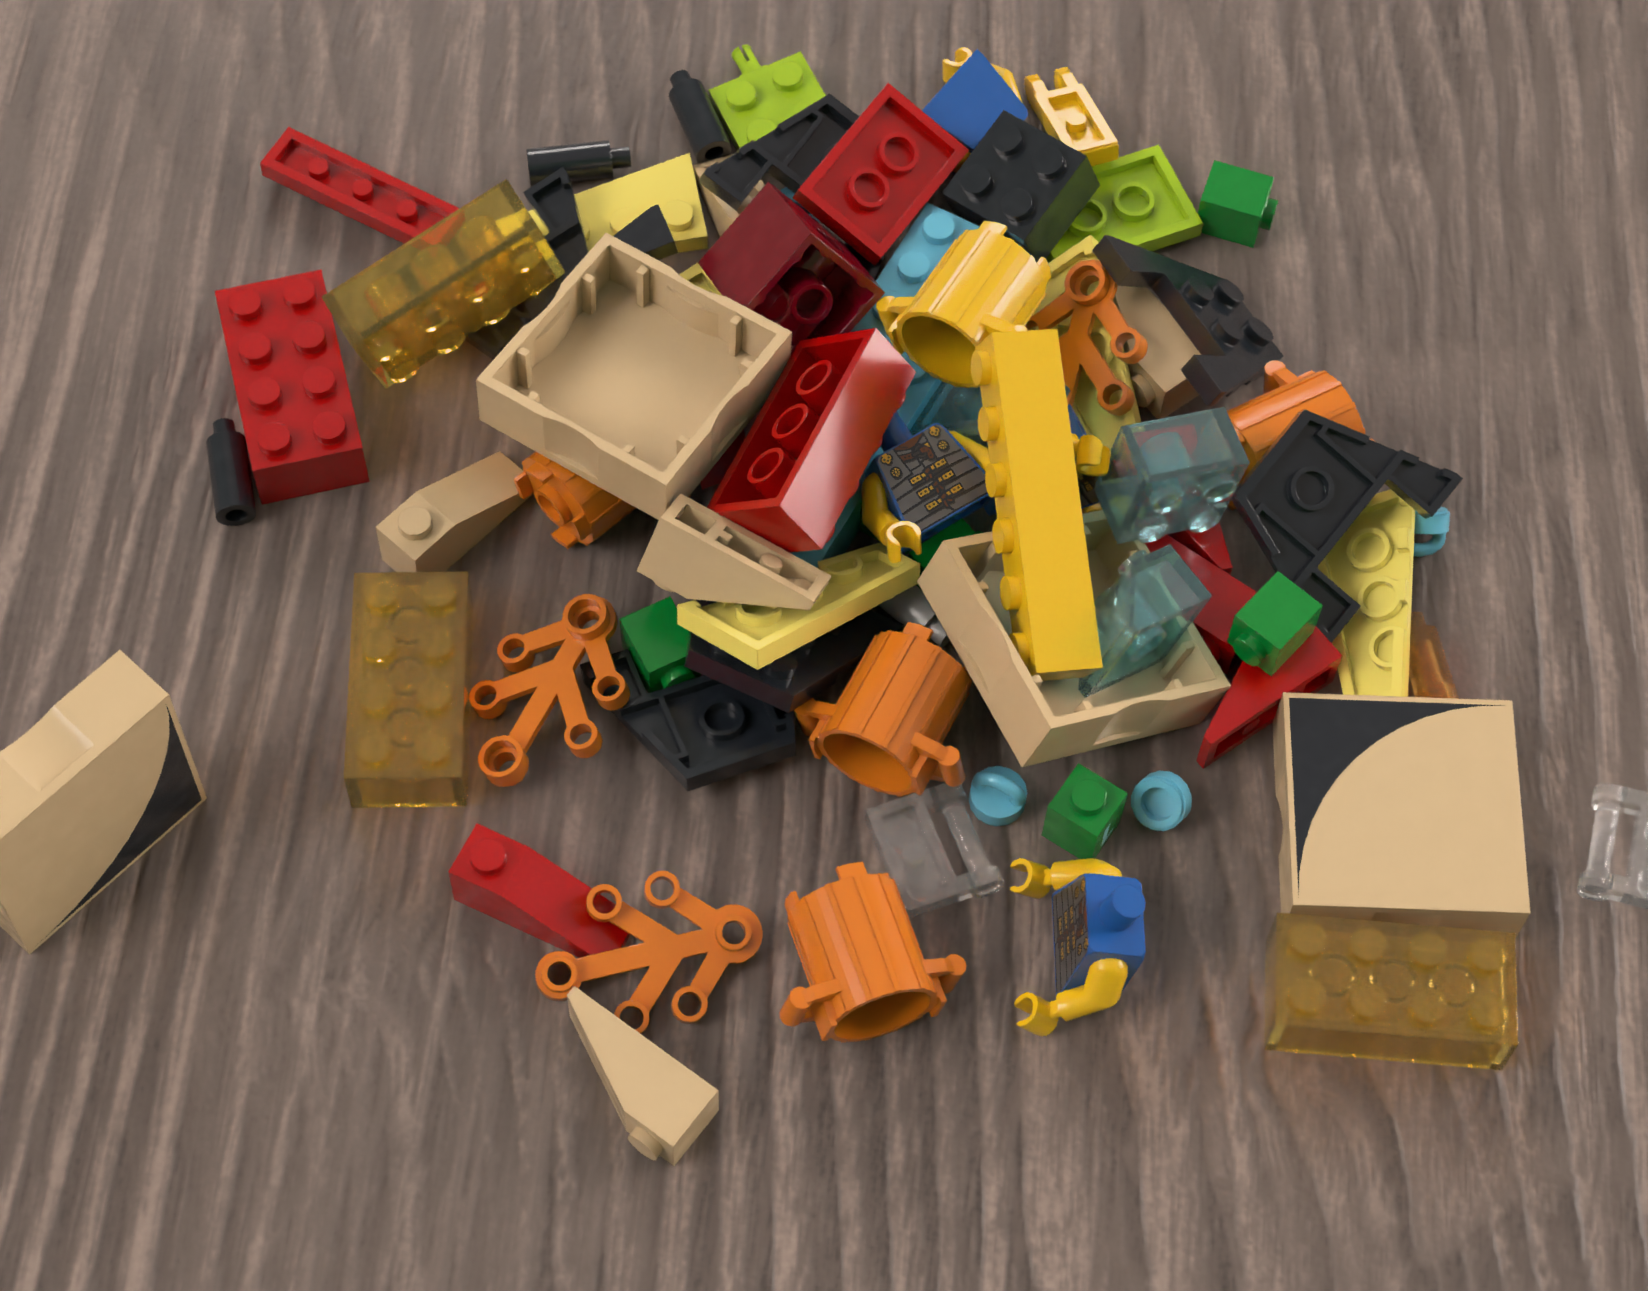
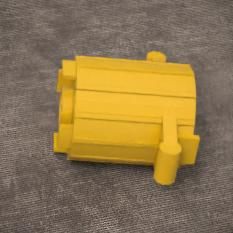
(974, 290)

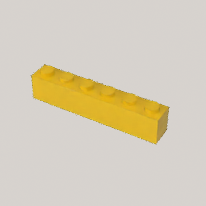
(1036, 503)

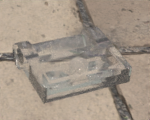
(917, 857)
(1596, 881)

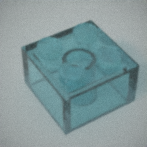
(1171, 475)

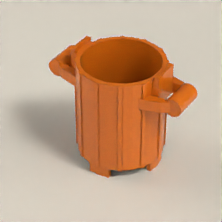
(1284, 395)
(570, 501)
(893, 715)
(862, 960)

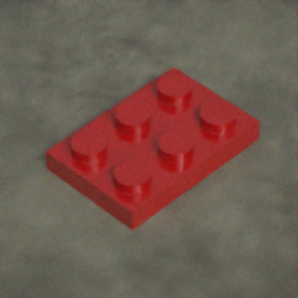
(880, 174)

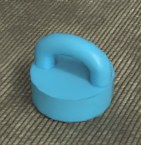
(1437, 526)
(997, 796)
(1161, 800)

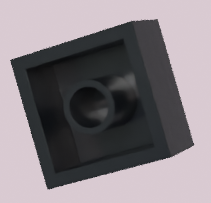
(1023, 183)

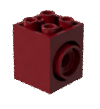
(790, 269)

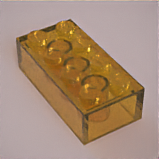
(444, 285)
(409, 690)
(1391, 991)

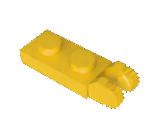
(1072, 116)

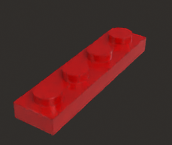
(352, 187)

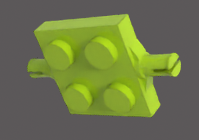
(763, 95)

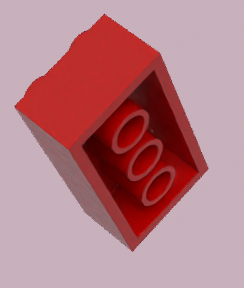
(291, 387)
(814, 439)

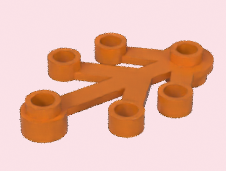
(1078, 347)
(549, 683)
(660, 949)

